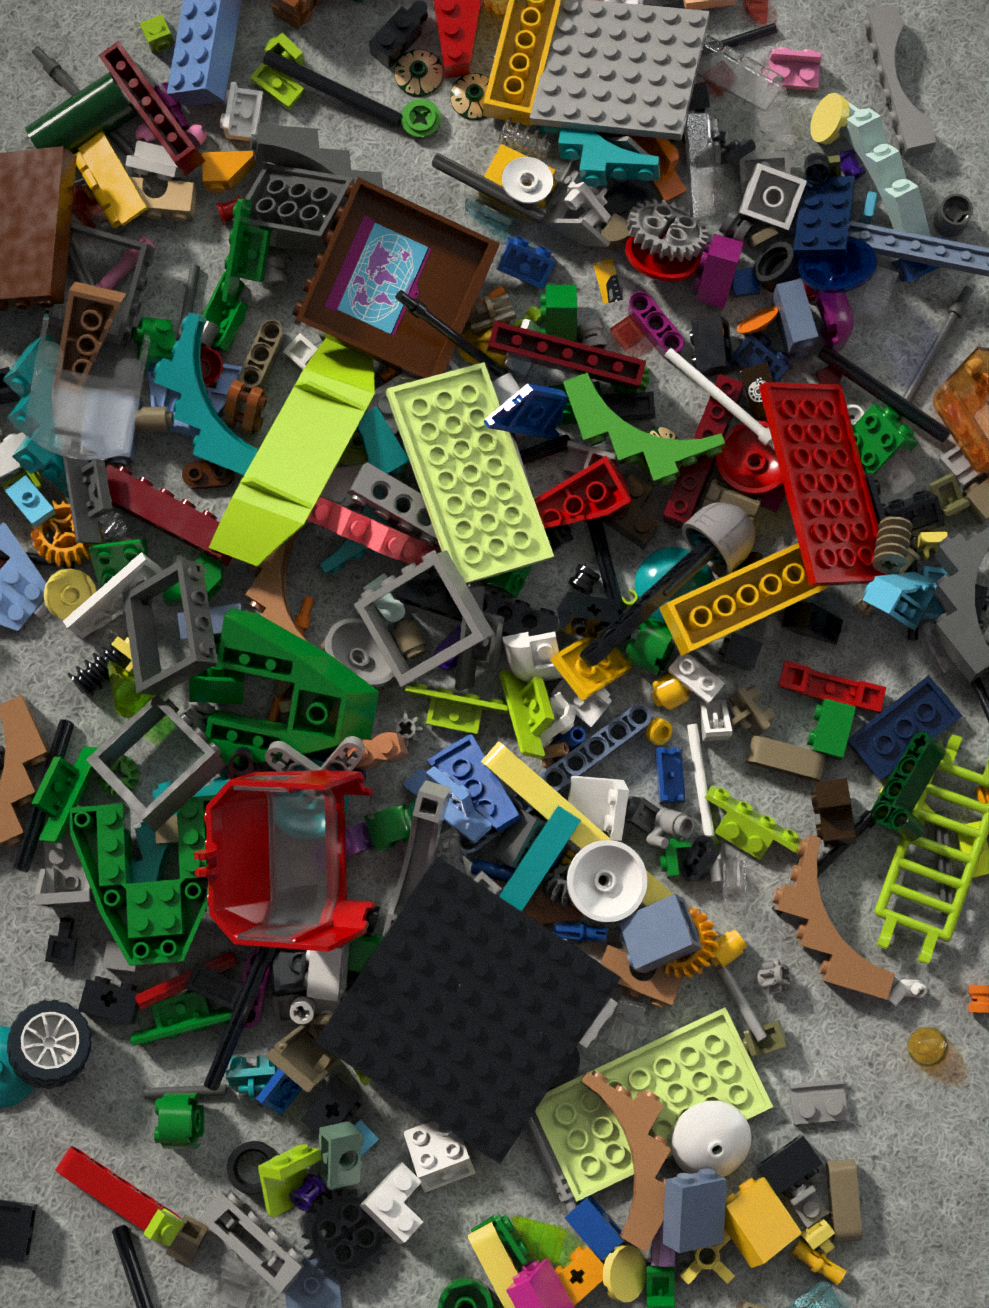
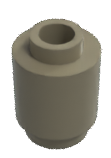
(154, 419)
(409, 639)

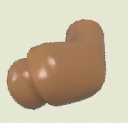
(552, 751)

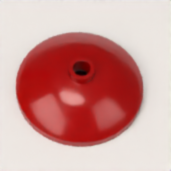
(657, 268)
(736, 461)

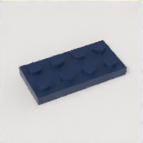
(825, 218)
(889, 733)

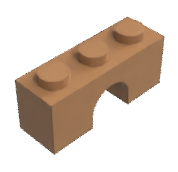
(660, 987)

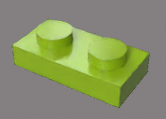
(277, 86)

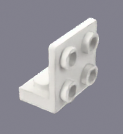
(601, 802)
(437, 1155)

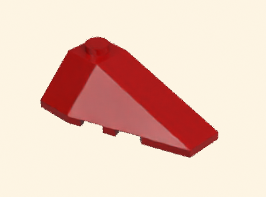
(584, 496)

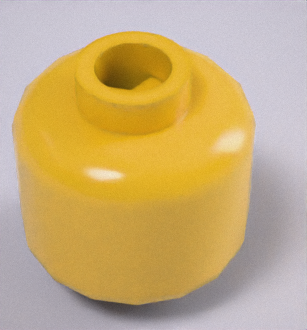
(669, 692)

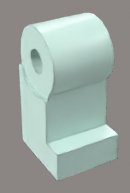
(389, 608)

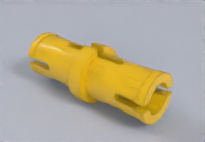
(818, 1262)

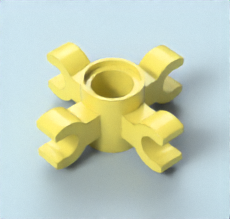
(696, 1265)

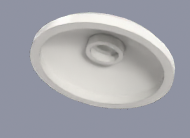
(624, 881)
(705, 1127)

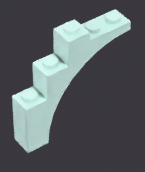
(885, 166)

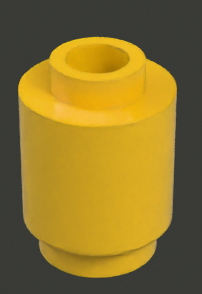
(730, 947)

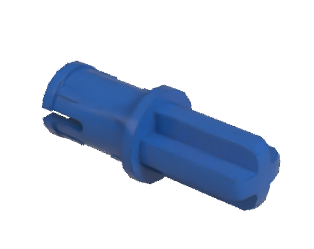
(581, 932)

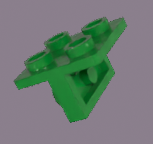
(112, 557)

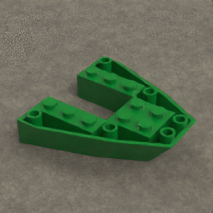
(326, 698)
(146, 919)

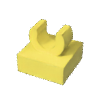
(928, 541)
(818, 1235)

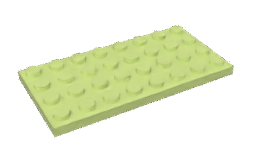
(469, 473)
(681, 1068)

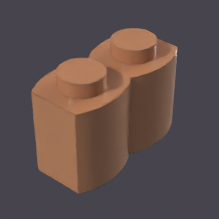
(385, 747)

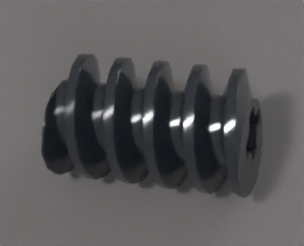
(96, 671)

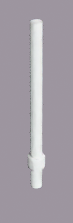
(763, 433)
(702, 790)

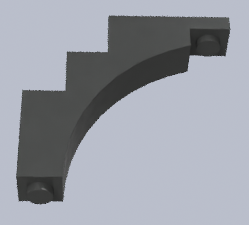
(300, 149)

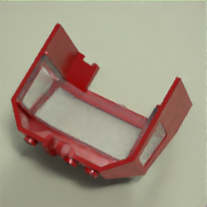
(282, 860)

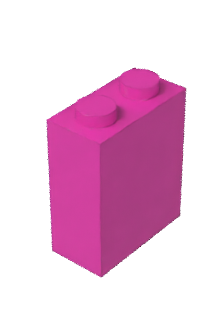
(538, 1287)

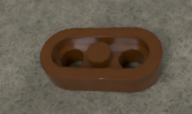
(207, 475)

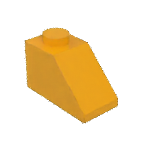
(225, 169)

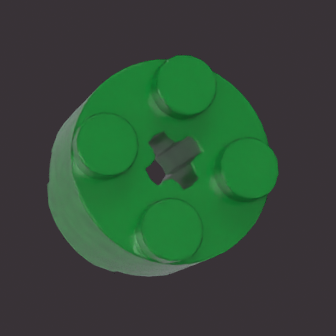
(651, 647)
(390, 825)
(179, 1121)
(467, 1289)

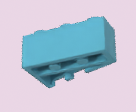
(901, 596)

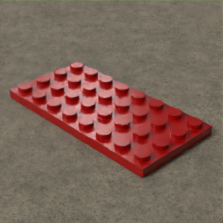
(823, 481)

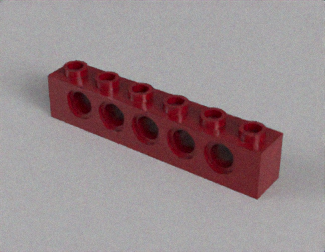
(694, 477)

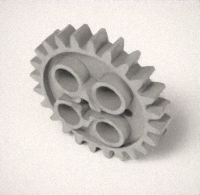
(650, 222)

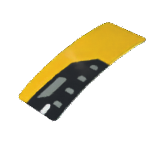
(607, 281)

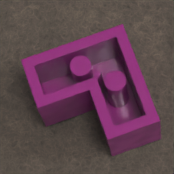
(719, 266)

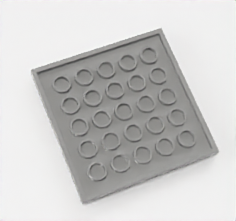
(621, 68)

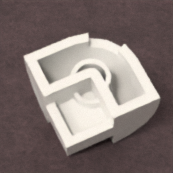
(532, 656)

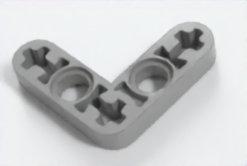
(337, 756)

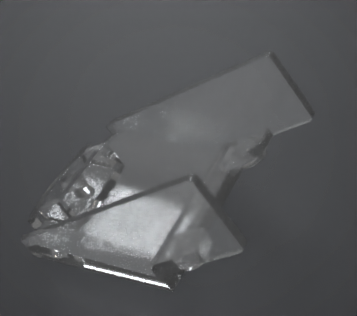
(82, 412)

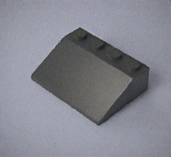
(297, 206)

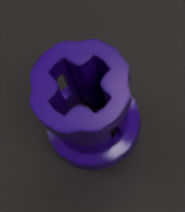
(850, 164)
(305, 1203)

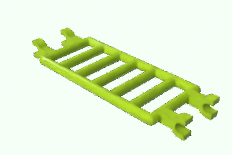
(971, 860)

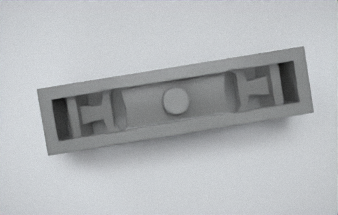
(286, 1272)

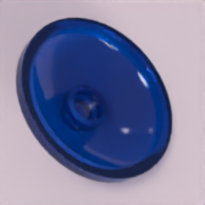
(840, 274)

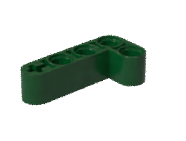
(905, 787)

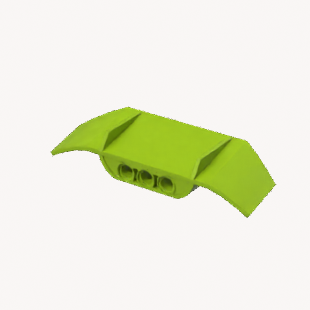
(297, 454)

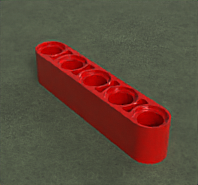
(109, 1188)

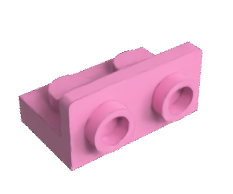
(797, 67)

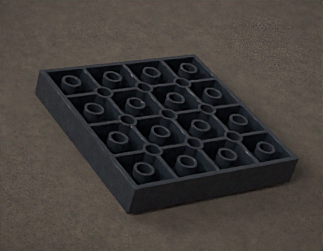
(468, 1009)

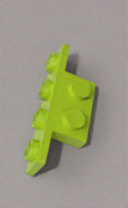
(528, 710)
(455, 711)
(747, 827)

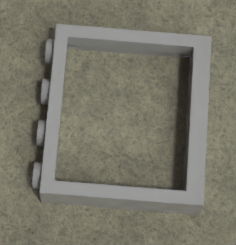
(461, 596)

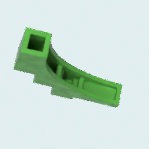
(662, 454)

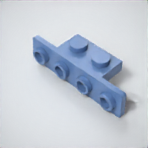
(460, 810)

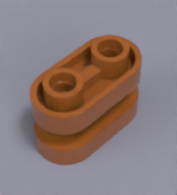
(255, 403)

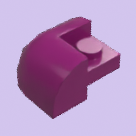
(836, 317)

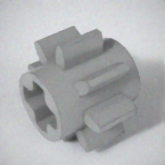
(406, 722)
(774, 977)

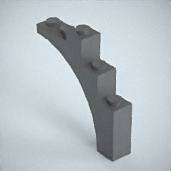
(959, 627)

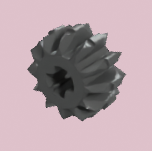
(555, 885)

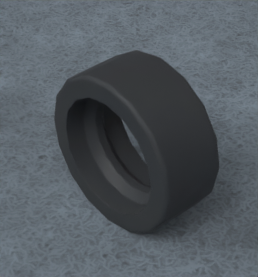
(769, 259)
(232, 1165)

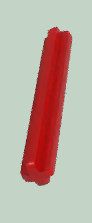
(177, 984)

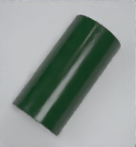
(83, 116)

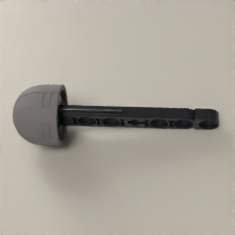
(717, 536)

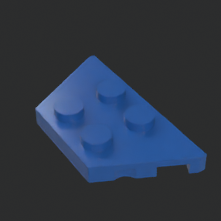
(530, 412)

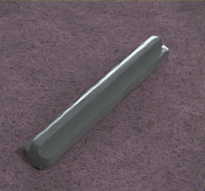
(944, 863)

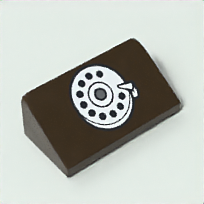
(752, 379)

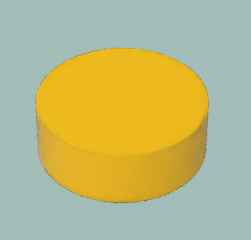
(659, 731)

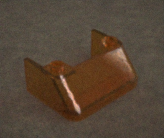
(965, 408)

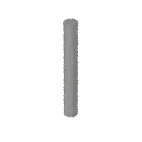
(742, 1004)

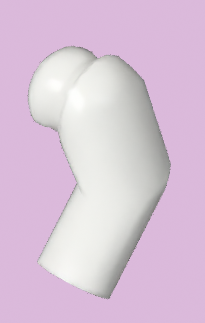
(906, 988)

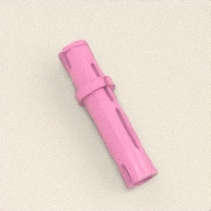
(122, 268)

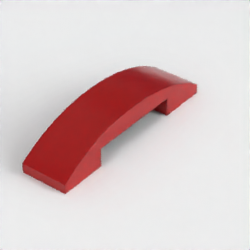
(823, 686)

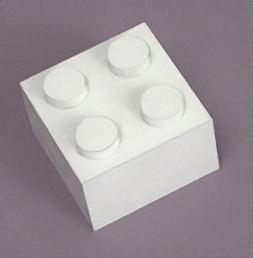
(772, 196)

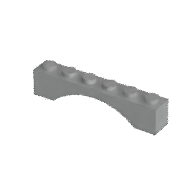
(911, 126)
(422, 843)

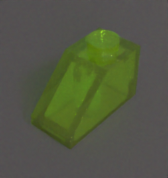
(124, 692)
(540, 1237)

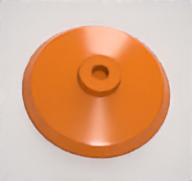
(758, 320)

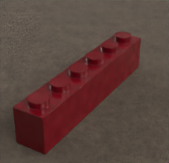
(151, 108)
(566, 355)
(164, 512)

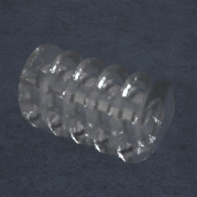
(524, 141)

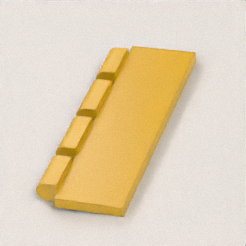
(109, 181)

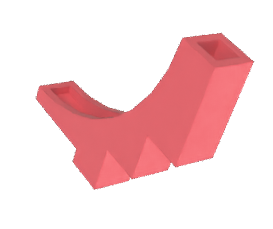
(369, 532)

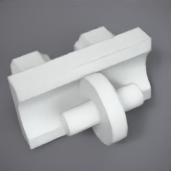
(592, 201)

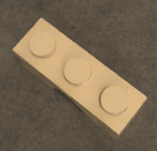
(176, 203)

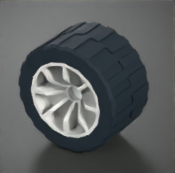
(49, 1044)

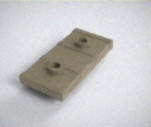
(303, 1058)

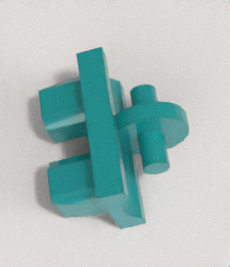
(250, 1079)

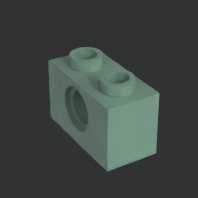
(340, 1154)

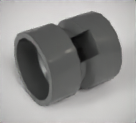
(953, 215)

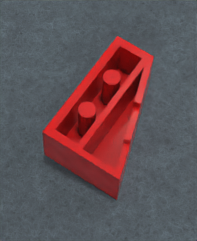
(457, 34)

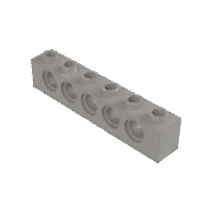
(394, 490)

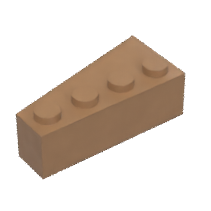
(87, 324)

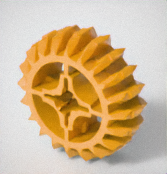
(58, 550)
(687, 965)

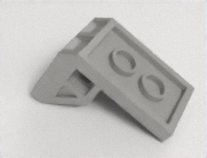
(63, 879)

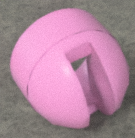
(144, 133)
(196, 135)

